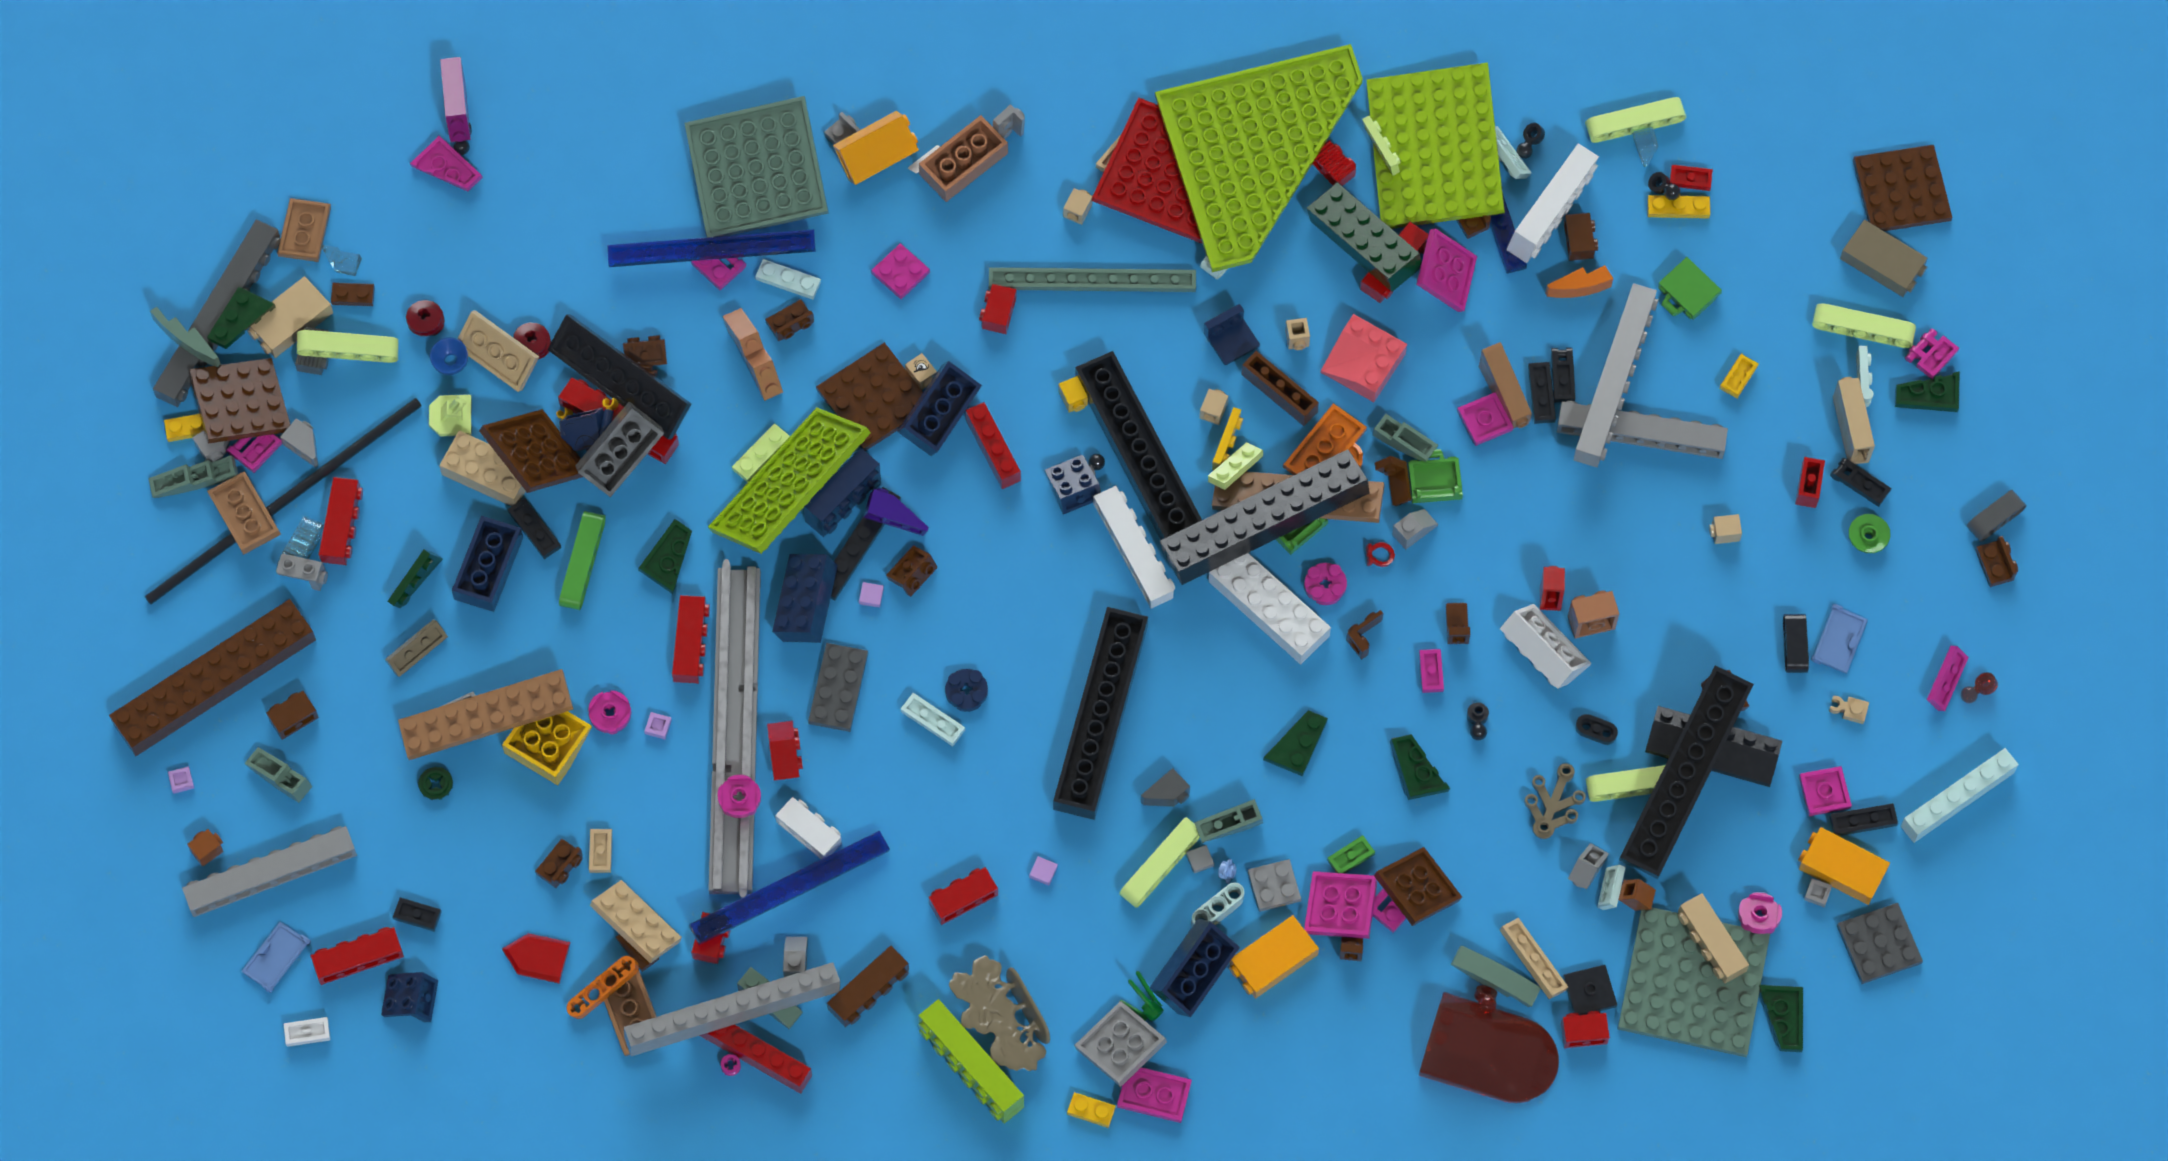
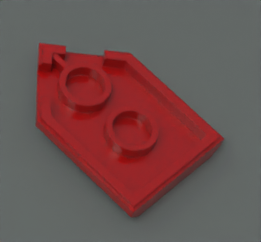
(538, 957)

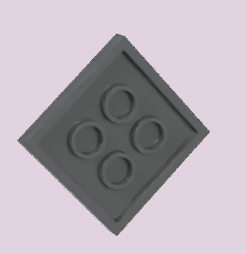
(1879, 943)

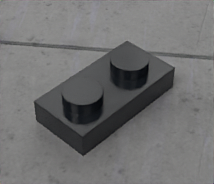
(417, 914)

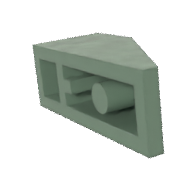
(1229, 821)
(785, 1016)

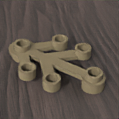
(1553, 804)

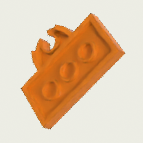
(1329, 437)

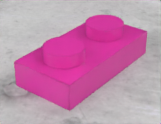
(1431, 670)

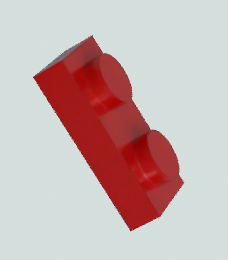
(1691, 177)

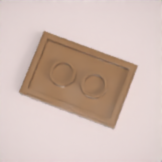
(304, 230)

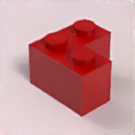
(783, 747)

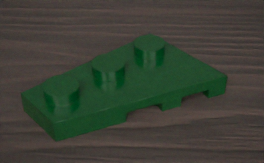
(239, 314)
(1931, 394)
(667, 556)
(414, 578)
(1298, 744)
(1415, 770)
(1785, 1014)

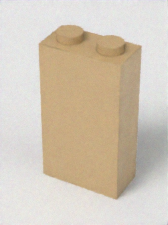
(295, 309)
(1853, 420)

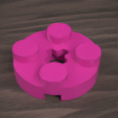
(1327, 572)
(609, 700)
(747, 805)
(1755, 923)

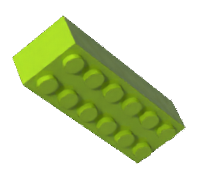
(970, 1061)

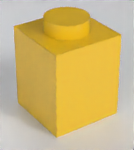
(1073, 394)

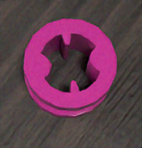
(736, 1068)

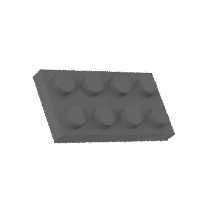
(838, 687)

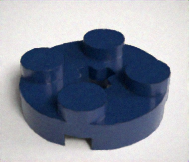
(973, 680)

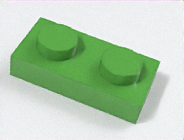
(1351, 855)

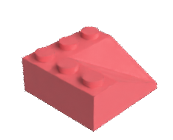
(1364, 358)

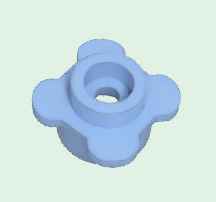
(1227, 870)

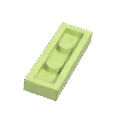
(1382, 144)
(760, 453)
(1235, 466)

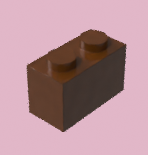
(1579, 236)
(292, 714)

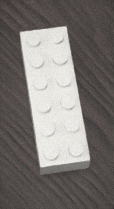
(1553, 204)
(1271, 606)

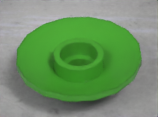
(1870, 525)

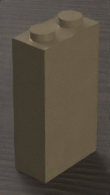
(1884, 258)

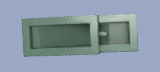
(1404, 438)
(278, 774)

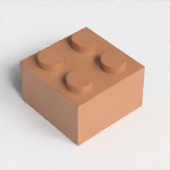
(1593, 614)

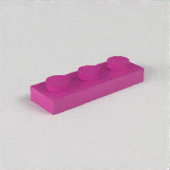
(1947, 678)

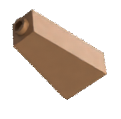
(1502, 380)

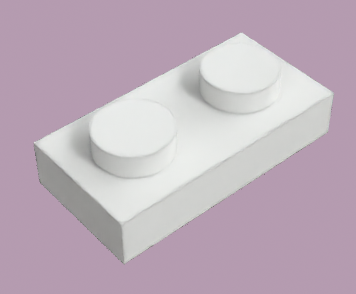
(307, 1031)

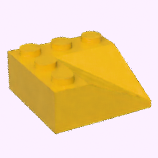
(548, 744)

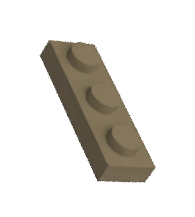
(416, 648)

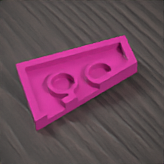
(447, 165)

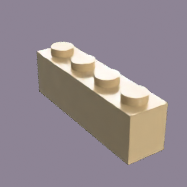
(1713, 938)

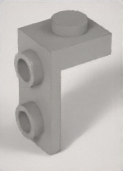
(303, 569)

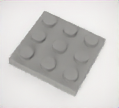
(1120, 1043)

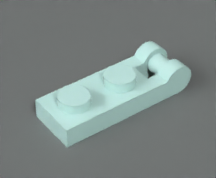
(1863, 360)

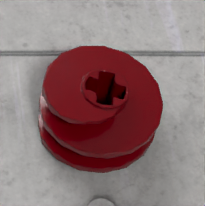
(425, 326)
(532, 332)

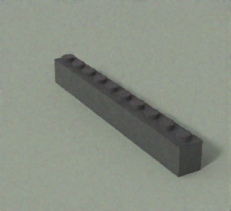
(241, 272)

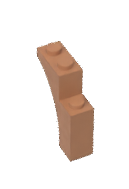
(753, 352)

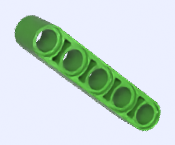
(582, 560)

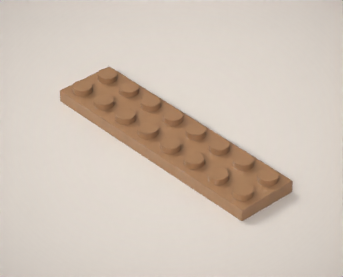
(1250, 483)
(485, 714)

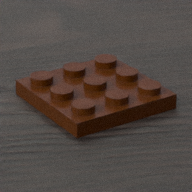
(1418, 886)

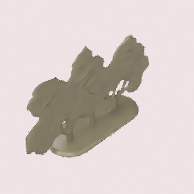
(995, 1013)

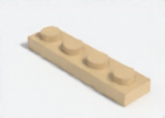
(1533, 958)

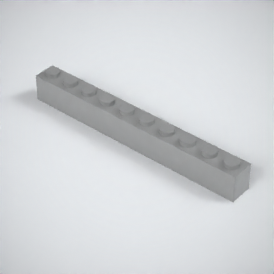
(1615, 376)
(731, 1009)

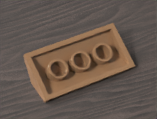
(628, 1005)

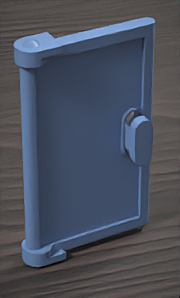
(1841, 631)
(283, 951)

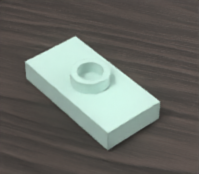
(1611, 887)

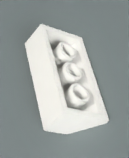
(1545, 646)

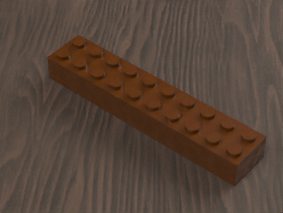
(212, 677)

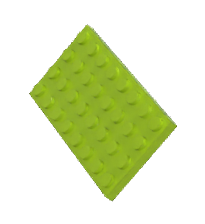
(789, 480)

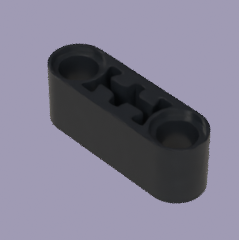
(1795, 643)

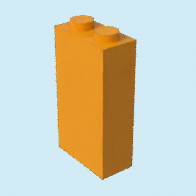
(876, 147)
(1843, 865)
(1273, 957)

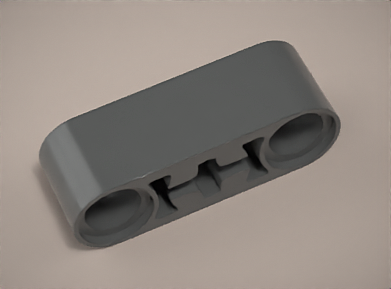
(1996, 515)

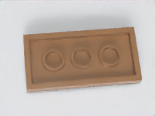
(244, 512)

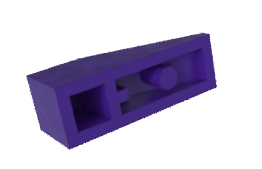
(891, 511)

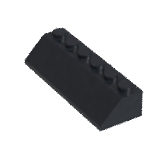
(1743, 756)

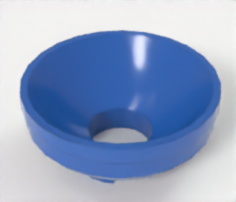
(447, 347)

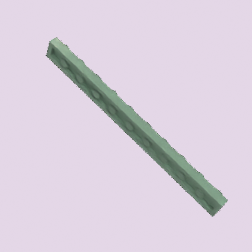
(1094, 279)

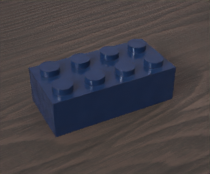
(939, 408)
(842, 493)
(487, 563)
(805, 598)
(1194, 967)

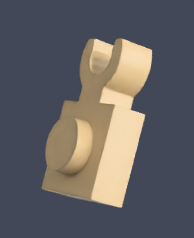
(1853, 709)

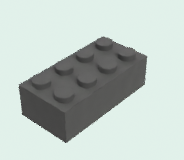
(619, 449)

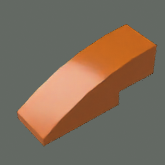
(1580, 283)

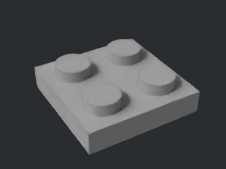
(1274, 885)

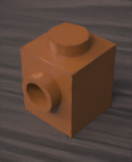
(205, 846)
(1637, 894)

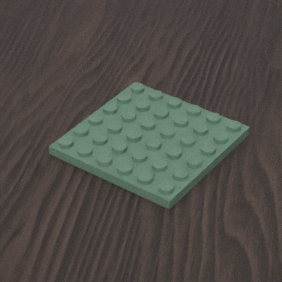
(756, 168)
(1678, 996)

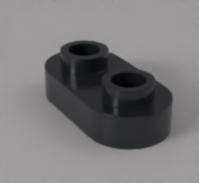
(1597, 728)

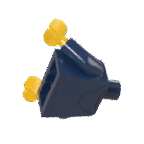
(585, 428)

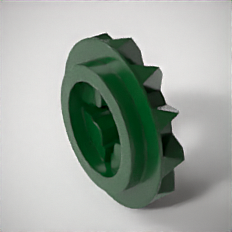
(435, 774)

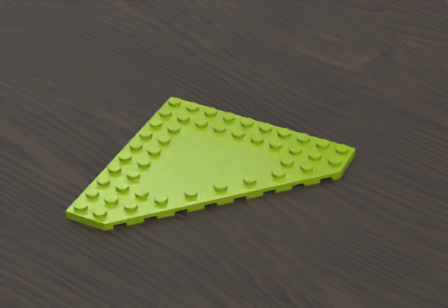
(1251, 141)

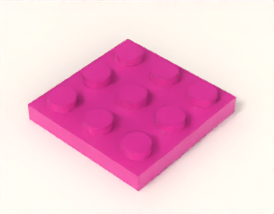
(1446, 270)
(1340, 905)

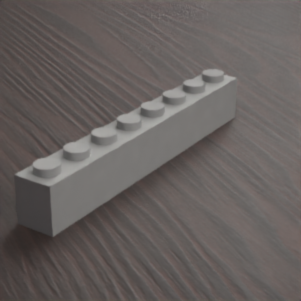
(1651, 431)
(269, 871)

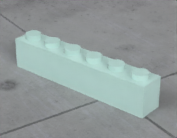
(1959, 795)

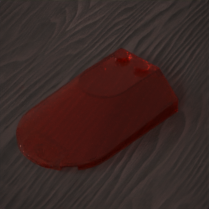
(1489, 1052)

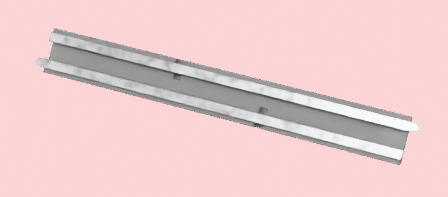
(734, 724)

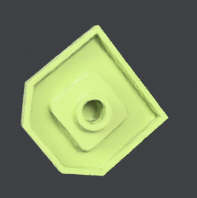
(451, 414)

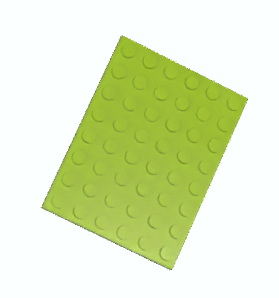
(1445, 143)

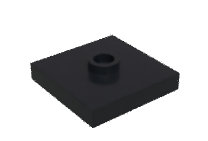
(1590, 990)

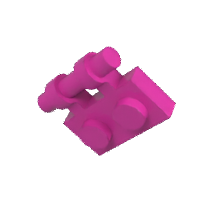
(1936, 358)

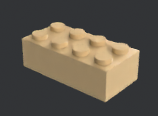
(480, 468)

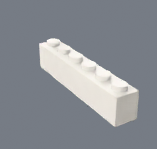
(1134, 547)

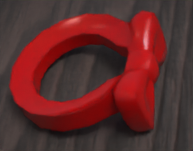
(1370, 559)

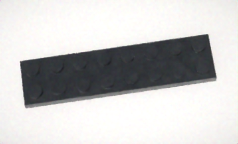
(618, 374)

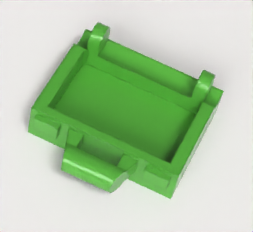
(1688, 289)
(1435, 479)
(1298, 537)

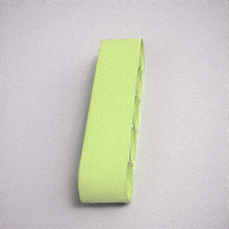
(1636, 118)
(1864, 325)
(347, 346)
(1623, 783)
(1160, 863)

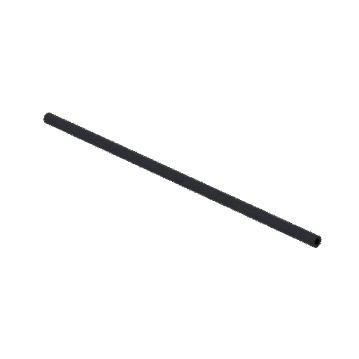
(287, 498)

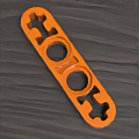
(604, 990)

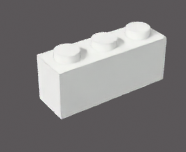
(808, 828)

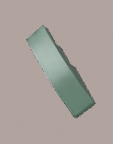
(189, 341)
(193, 478)
(1496, 976)

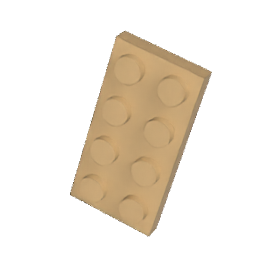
(497, 351)
(635, 921)

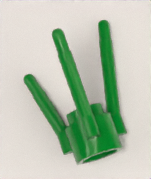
(1152, 1008)

